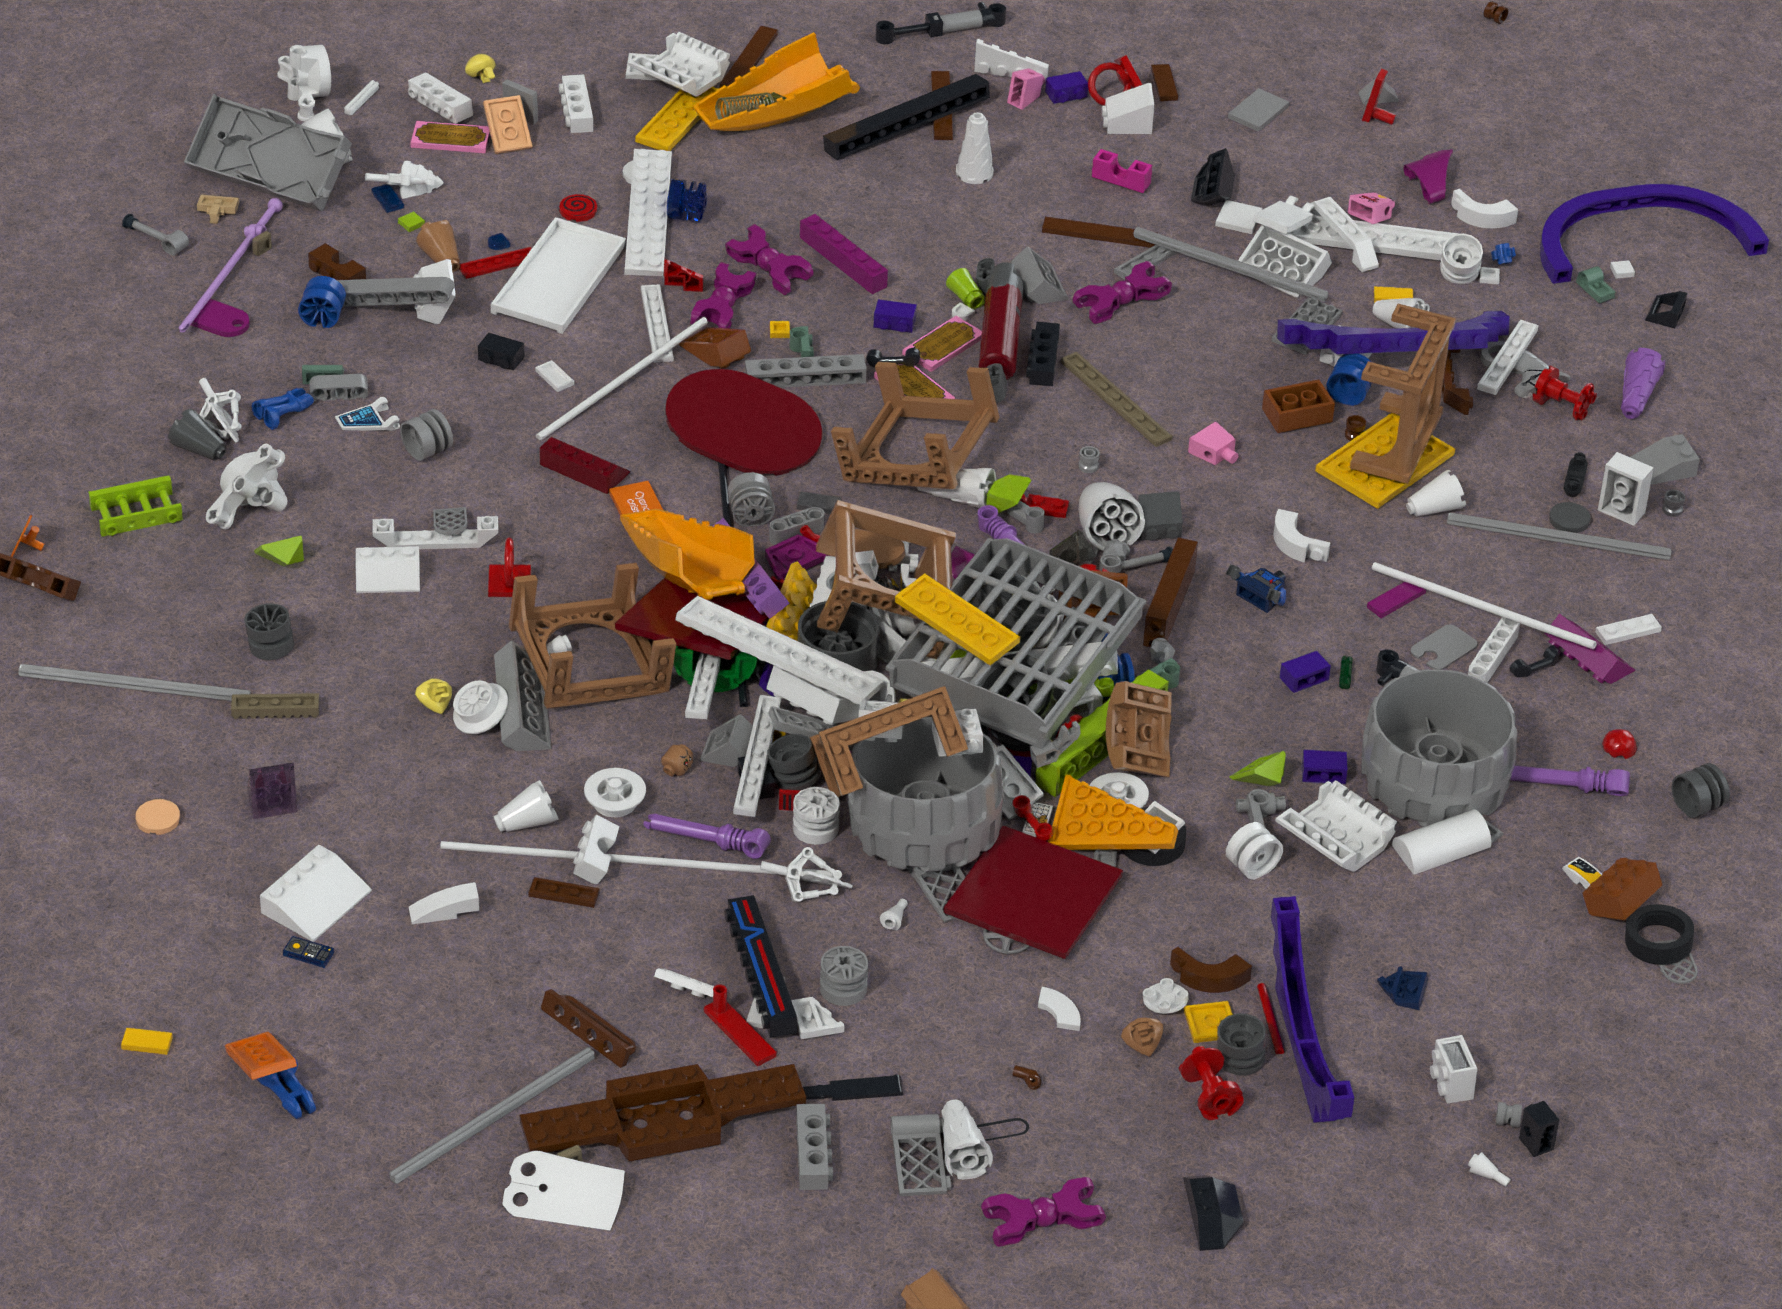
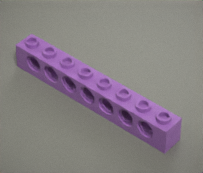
(761, 589)

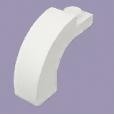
(1483, 215)
(1294, 543)

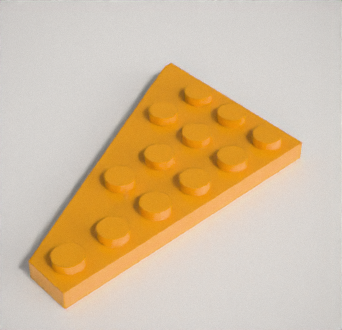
(1094, 821)

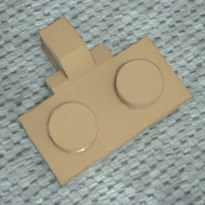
(217, 206)

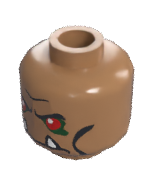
(677, 760)

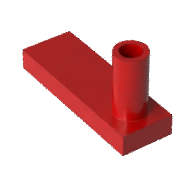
(1371, 109)

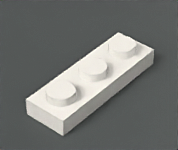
(1628, 629)

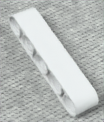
(1494, 649)

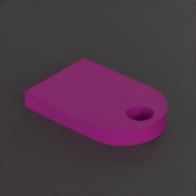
(221, 318)

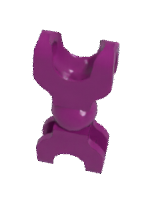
(780, 266)
(1137, 286)
(727, 290)
(1023, 1216)

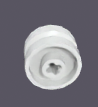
(1254, 850)

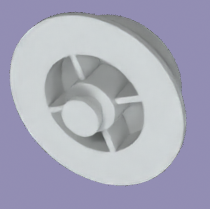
(479, 706)
(1123, 786)
(615, 791)

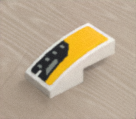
(1581, 872)

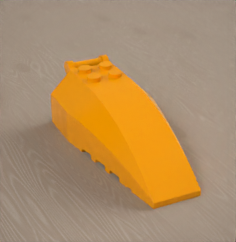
(792, 72)
(692, 553)

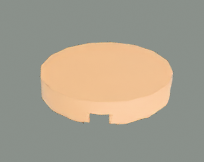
(157, 816)

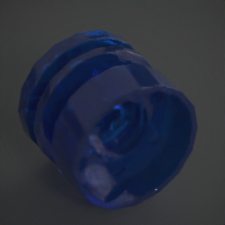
(686, 200)

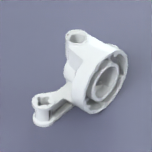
(307, 76)
(249, 481)

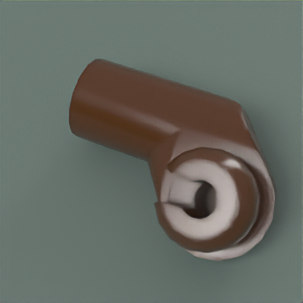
(1029, 1075)

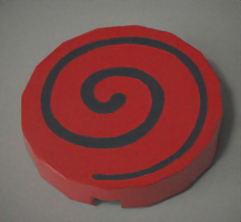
(578, 207)

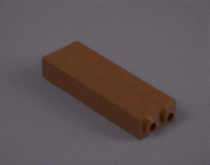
(1171, 591)

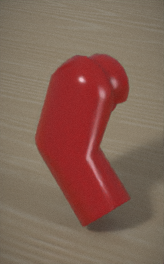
(808, 533)

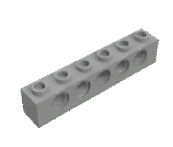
(809, 370)

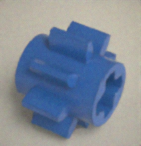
(1503, 253)

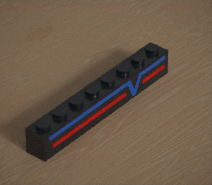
(761, 966)

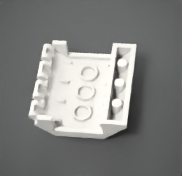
(685, 64)
(1341, 827)

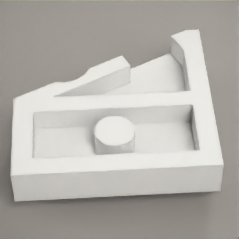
(814, 1019)

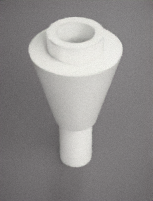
(893, 917)
(1484, 1167)

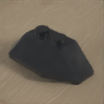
(1214, 180)
(1213, 1210)

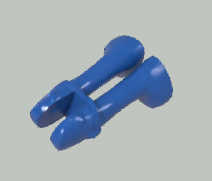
(274, 407)
(290, 1100)

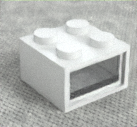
(1453, 1069)

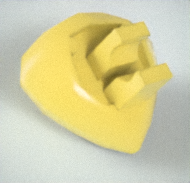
(482, 66)
(434, 694)

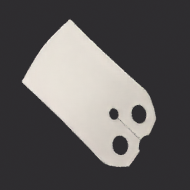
(575, 1193)

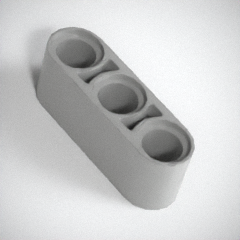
(338, 387)
(790, 525)

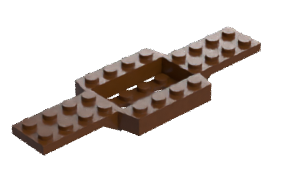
(666, 1131)

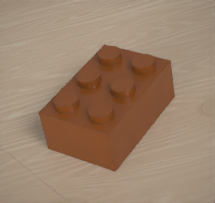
(1298, 406)
(1622, 888)

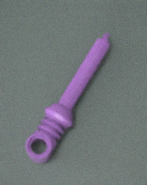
(994, 525)
(1615, 782)
(727, 837)

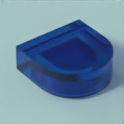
(498, 242)

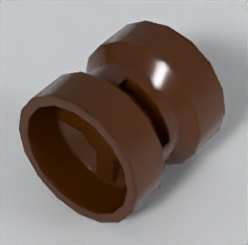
(1495, 12)
(1354, 426)

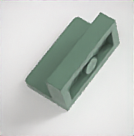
(310, 371)

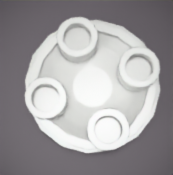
(1165, 997)

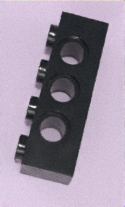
(1044, 354)

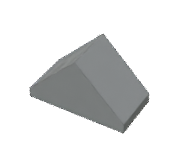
(1387, 94)

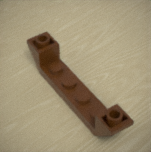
(1455, 397)

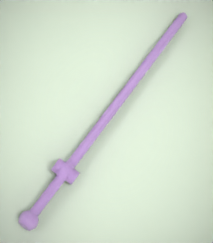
(251, 231)

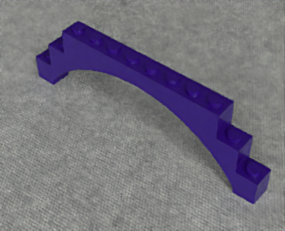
(1353, 340)
(1325, 1096)

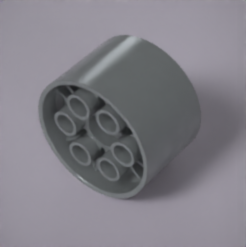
(854, 642)

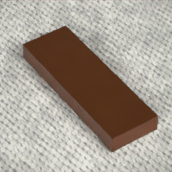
(1164, 82)
(564, 892)

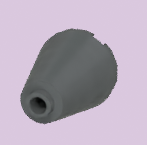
(196, 436)

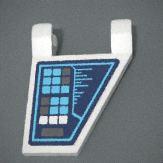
(368, 418)

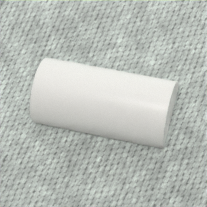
(1443, 841)

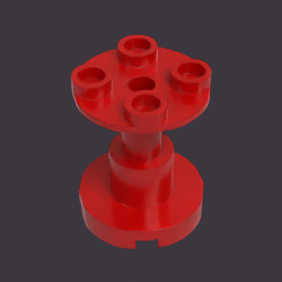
(1551, 387)
(1217, 1095)

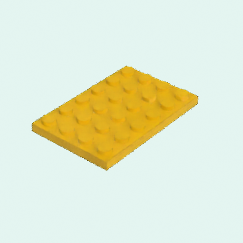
(1379, 441)

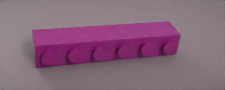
(843, 254)

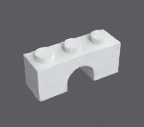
(597, 840)

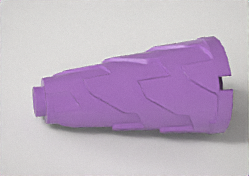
(1640, 377)

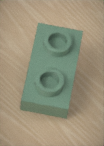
(1592, 282)
(801, 341)
(1168, 670)

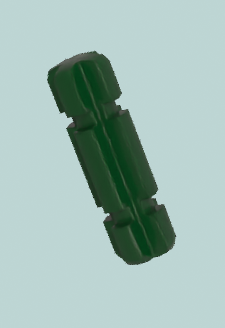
(1345, 672)

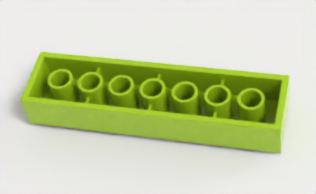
(1089, 747)

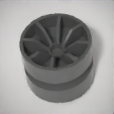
(269, 631)

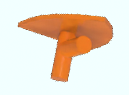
(30, 538)

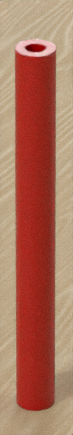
(1270, 1018)

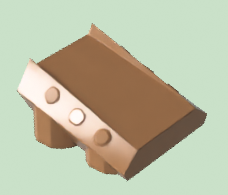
(931, 1293)

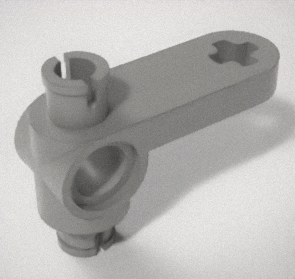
(1260, 804)

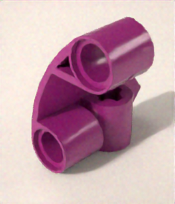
(1431, 173)

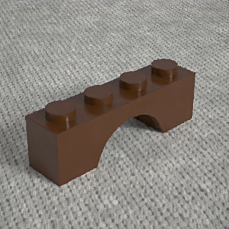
(38, 577)

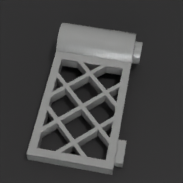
(918, 874)
(917, 1131)

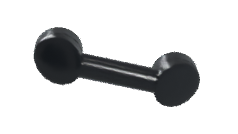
(910, 359)
(1521, 669)

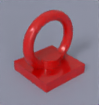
(1125, 74)
(503, 575)

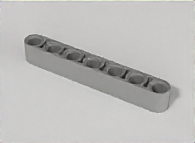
(397, 291)

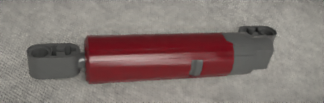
(1000, 322)

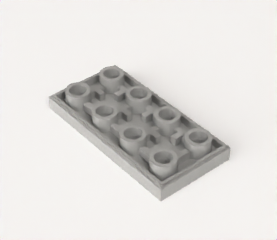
(1314, 312)

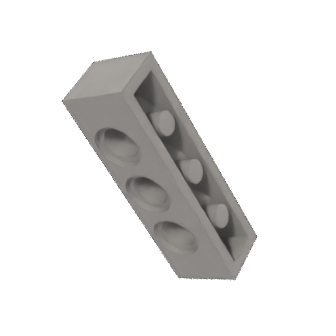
(812, 1147)

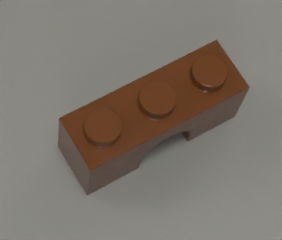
(326, 262)

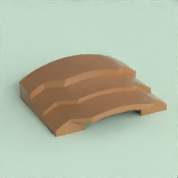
(1139, 729)

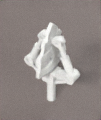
(413, 180)
(214, 404)
(793, 874)

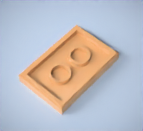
(507, 124)

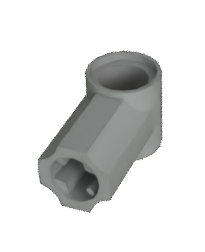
(1030, 516)

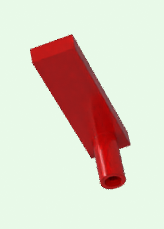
(737, 1028)

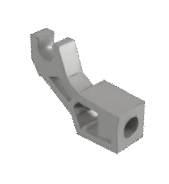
(1053, 749)

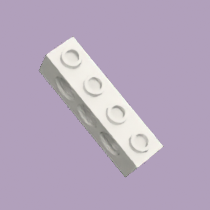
(440, 98)
(576, 104)

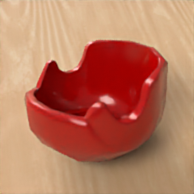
(1619, 743)

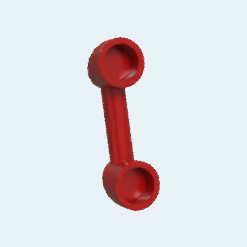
(1023, 809)

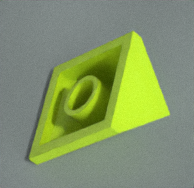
(1007, 491)
(283, 551)
(1263, 771)

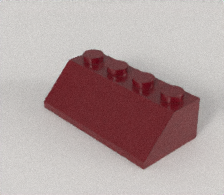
(581, 465)

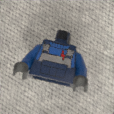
(1260, 587)

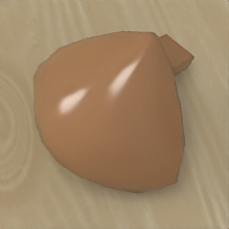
(1143, 1035)

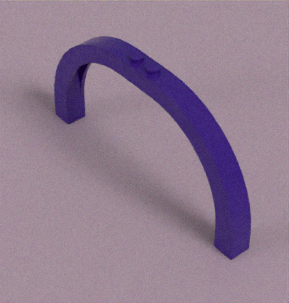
(1641, 196)

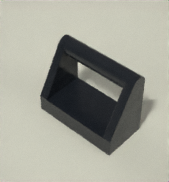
(1667, 318)

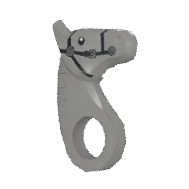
(1528, 366)

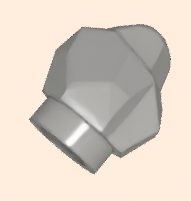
(1118, 548)
(1161, 650)

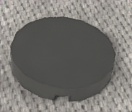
(1569, 517)

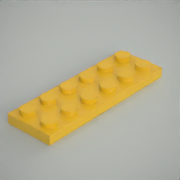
(672, 121)
(798, 590)
(957, 619)

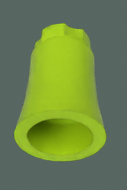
(965, 288)

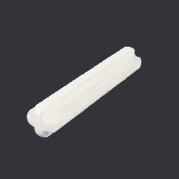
(361, 97)

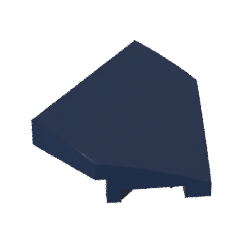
(1405, 987)

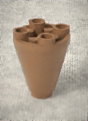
(439, 242)

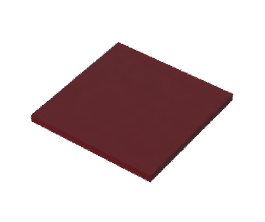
(656, 615)
(1033, 892)

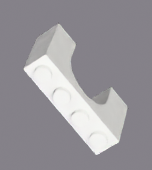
(866, 561)

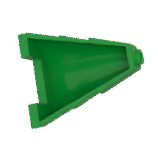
(730, 673)

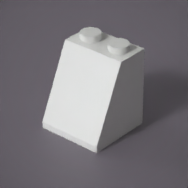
(1129, 111)

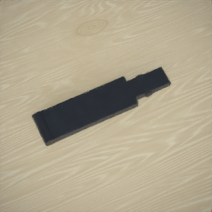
(857, 1088)

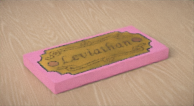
(450, 137)
(945, 342)
(918, 384)

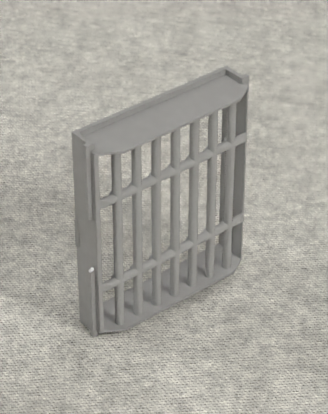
(993, 709)

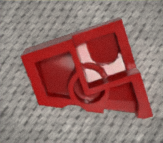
(681, 276)

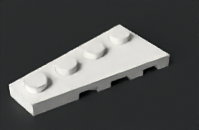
(1003, 63)

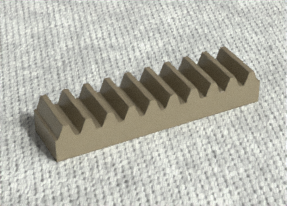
(275, 705)

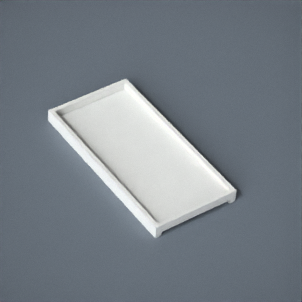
(558, 274)

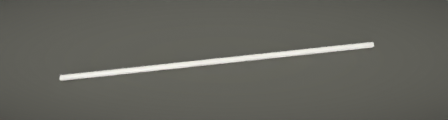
(614, 858)

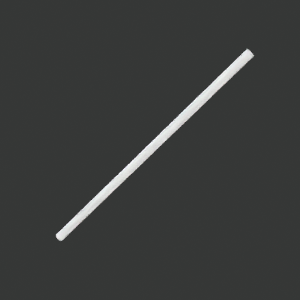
(621, 379)
(1484, 605)

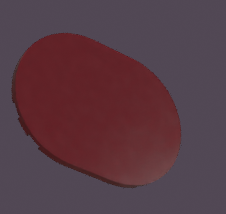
(743, 422)

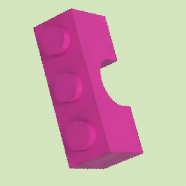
(1108, 169)

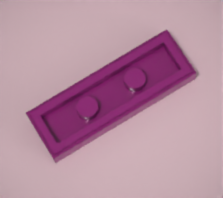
(1395, 599)

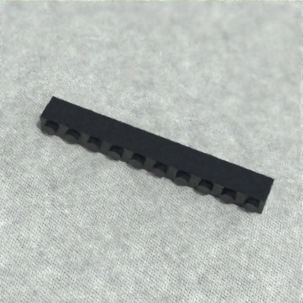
(906, 116)

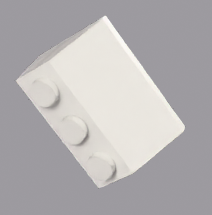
(435, 312)
(387, 569)

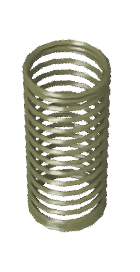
(745, 106)

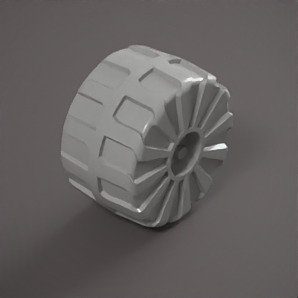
(1439, 746)
(924, 805)

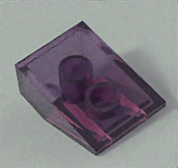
(272, 790)

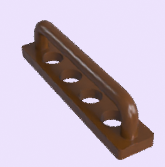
(605, 1032)

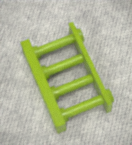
(130, 493)

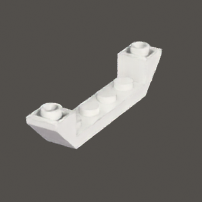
(1363, 253)
(486, 529)

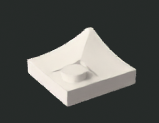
(889, 642)

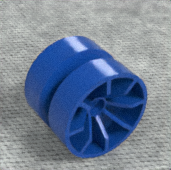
(322, 301)

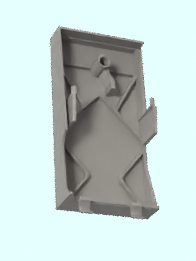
(267, 152)

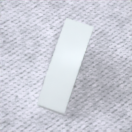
(445, 904)

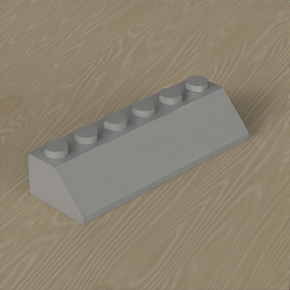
(526, 718)

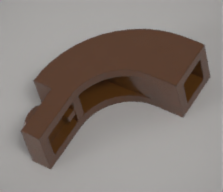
(1210, 977)

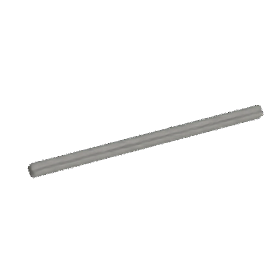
(1231, 264)
(1559, 536)
(129, 682)
(491, 1115)

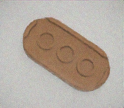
(886, 549)

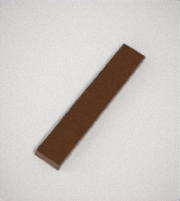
(751, 54)
(943, 126)
(1092, 231)

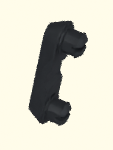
(1575, 475)

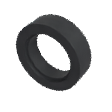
(1163, 856)
(1659, 952)

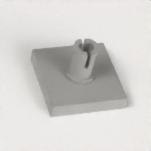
(528, 99)

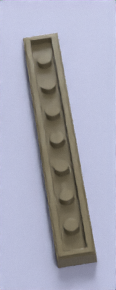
(1116, 399)

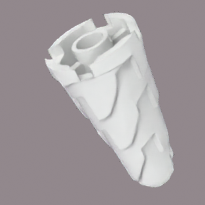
(975, 157)
(971, 487)
(964, 1144)

